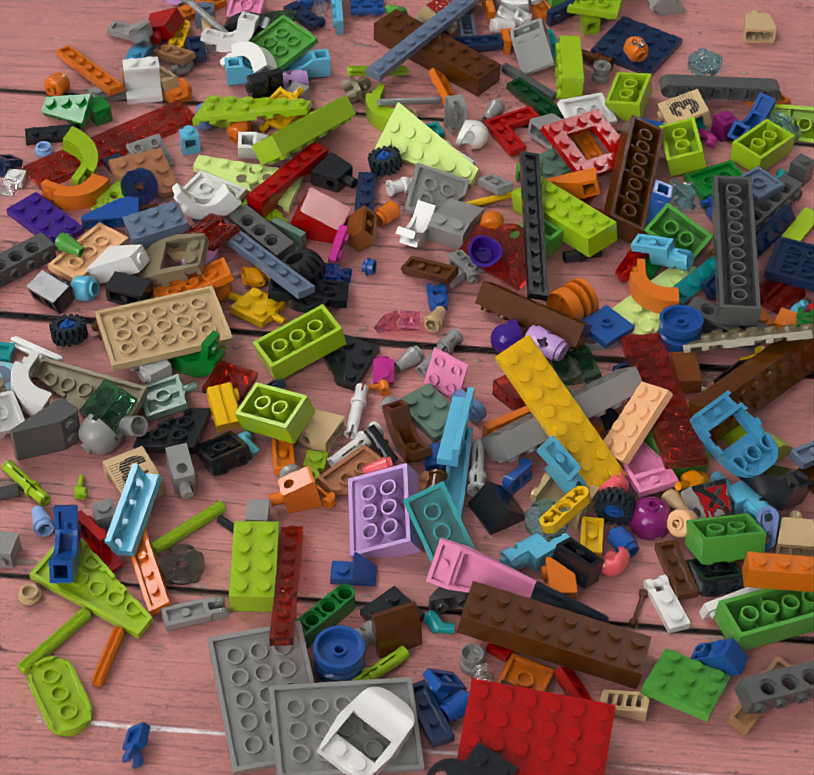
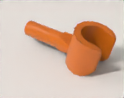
(382, 386)
(328, 500)

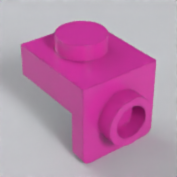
(383, 369)

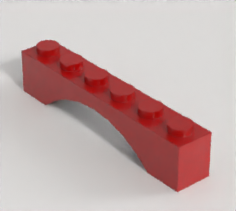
(266, 195)

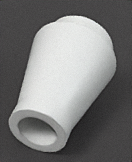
(497, 24)

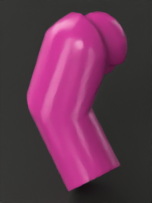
(710, 137)

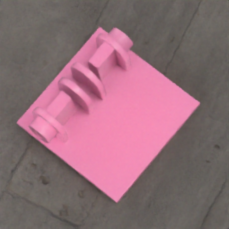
(446, 372)

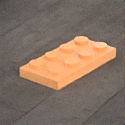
(95, 243)
(636, 421)

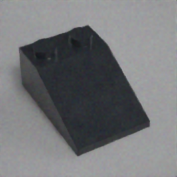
(781, 486)

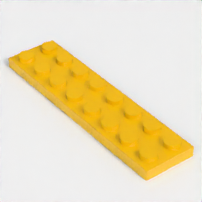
(557, 410)

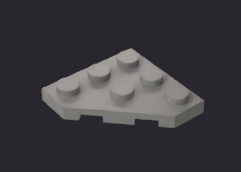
(433, 187)

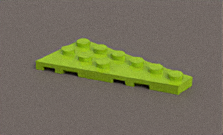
(596, 8)
(247, 108)
(97, 592)

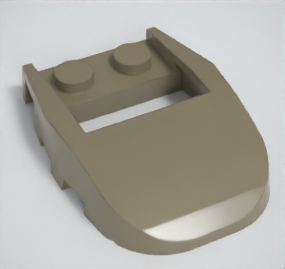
(193, 261)

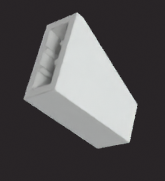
(121, 258)

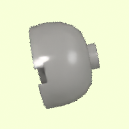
(97, 437)

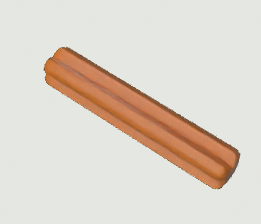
(108, 656)

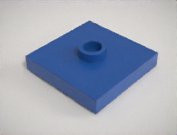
(608, 326)

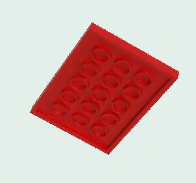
(537, 729)

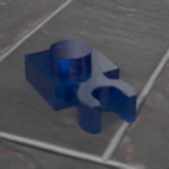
(333, 272)

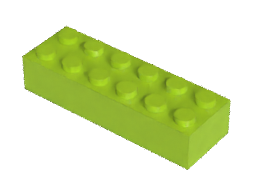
(304, 131)
(581, 224)

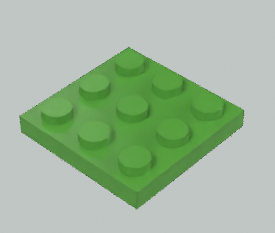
(285, 41)
(686, 684)

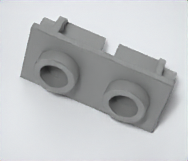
(463, 262)

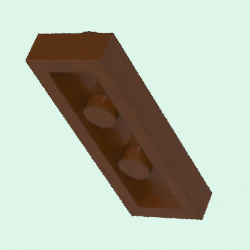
(430, 270)
(676, 570)

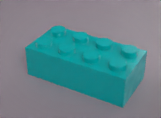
(436, 517)

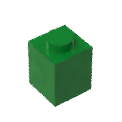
(100, 111)

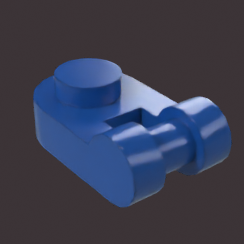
(439, 299)
(519, 477)

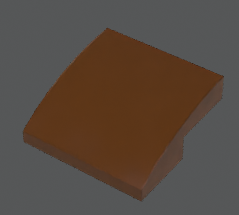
(397, 628)

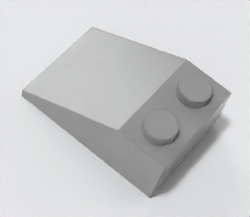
(453, 223)

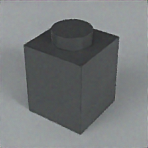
(802, 168)

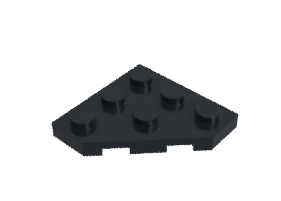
(351, 361)
(171, 432)

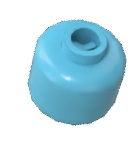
(85, 288)

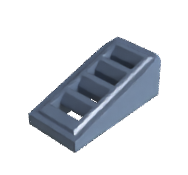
(468, 20)

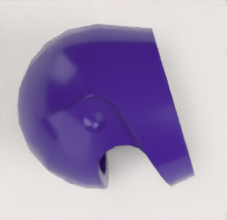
(505, 335)

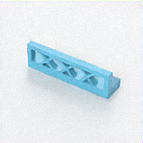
(455, 429)
(134, 512)

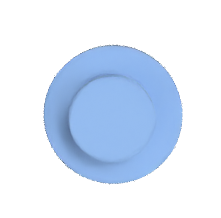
(43, 149)

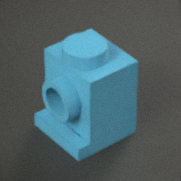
(189, 136)

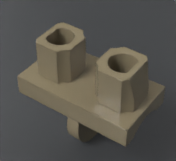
(354, 88)

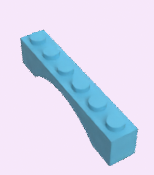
(315, 62)
(458, 475)

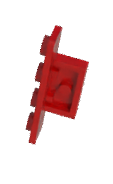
(95, 540)

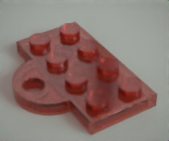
(511, 265)

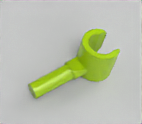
(80, 491)

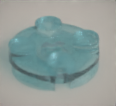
(711, 61)
(784, 121)
(533, 515)

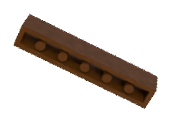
(530, 312)

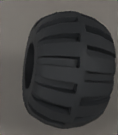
(306, 263)

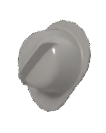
(139, 32)

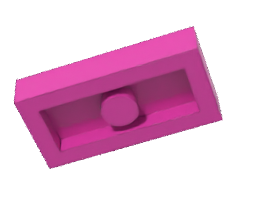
(342, 237)

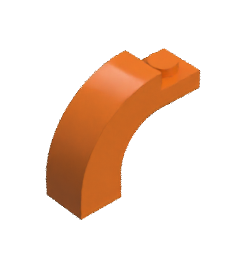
(78, 196)
(648, 294)

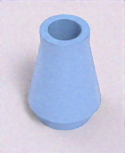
(42, 522)

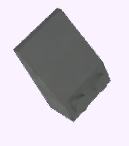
(46, 431)

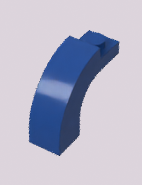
(760, 111)
(67, 547)

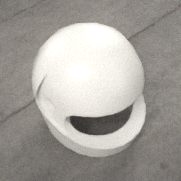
(474, 134)

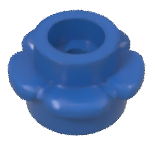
(369, 266)

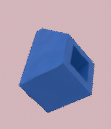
(721, 655)

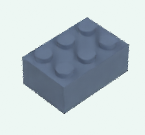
(155, 224)

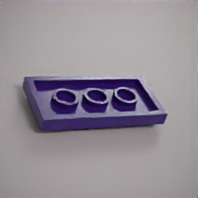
(40, 215)

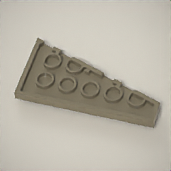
(752, 335)
(79, 384)

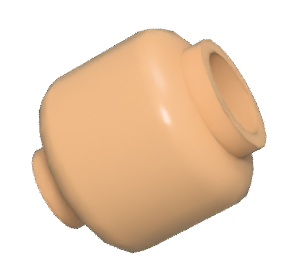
(677, 521)

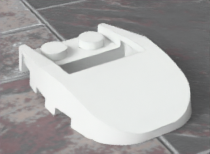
(386, 715)

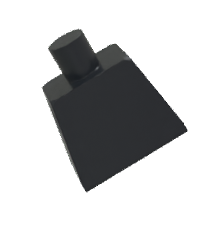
(333, 174)

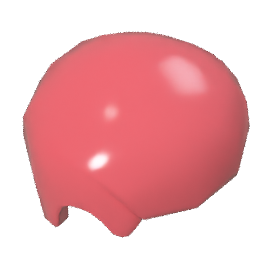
(619, 482)
(615, 562)

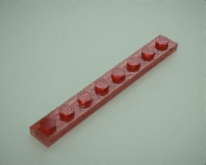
(286, 586)

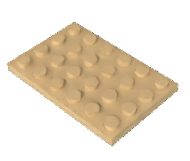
(161, 327)

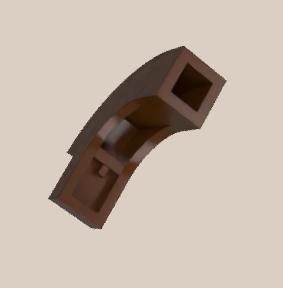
(403, 433)

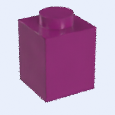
(722, 124)

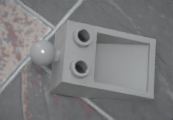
(532, 46)

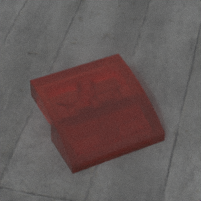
(215, 229)
(778, 294)

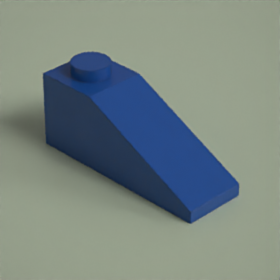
(111, 213)

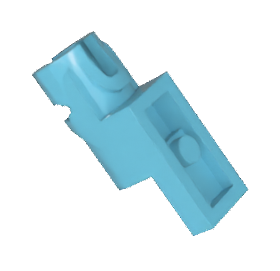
(663, 252)
(561, 465)
(743, 498)
(530, 552)

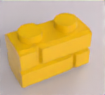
(223, 406)

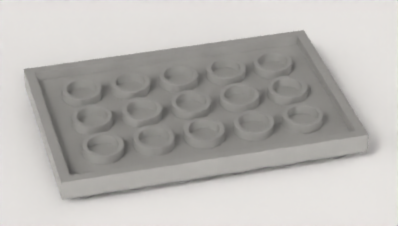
(242, 672)
(306, 712)

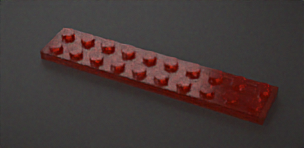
(163, 120)
(672, 431)

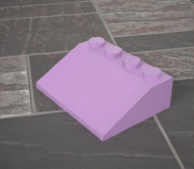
(378, 516)

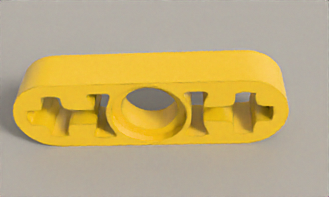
(181, 42)
(575, 499)

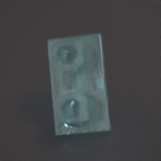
(685, 192)

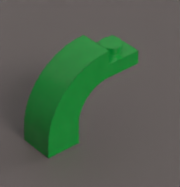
(203, 362)

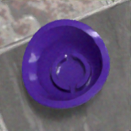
(484, 251)

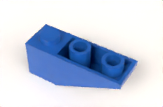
(660, 196)

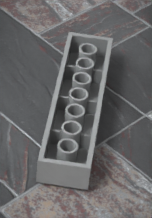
(593, 400)

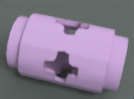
(296, 76)
(556, 346)

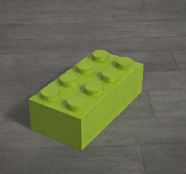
(568, 67)
(299, 342)
(253, 566)

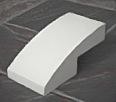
(517, 17)

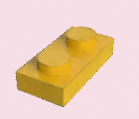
(592, 534)

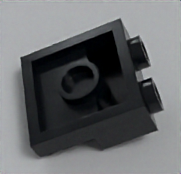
(264, 83)
(224, 453)
(716, 578)

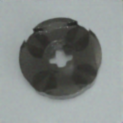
(182, 575)

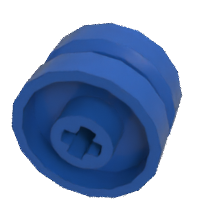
(680, 326)
(338, 654)

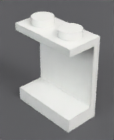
(142, 80)

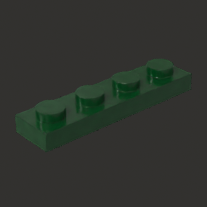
(533, 97)

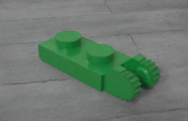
(804, 317)

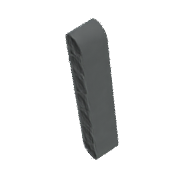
(719, 87)

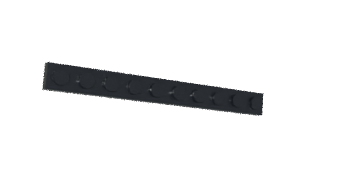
(533, 226)

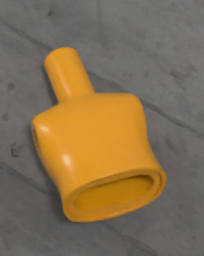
(253, 277)
(690, 479)

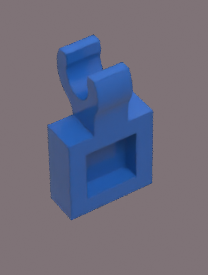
(135, 740)

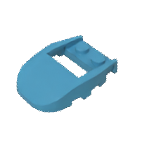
(748, 455)

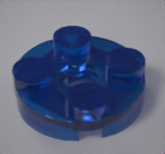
(138, 176)

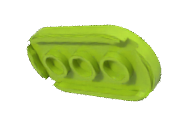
(60, 696)

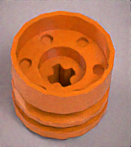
(574, 299)

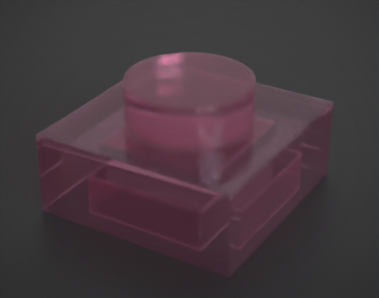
(409, 320)
(387, 322)

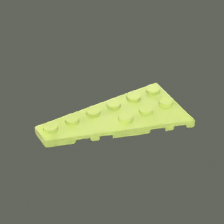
(424, 146)
(231, 169)
(643, 319)

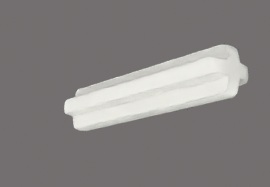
(26, 347)

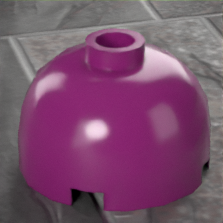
(650, 518)

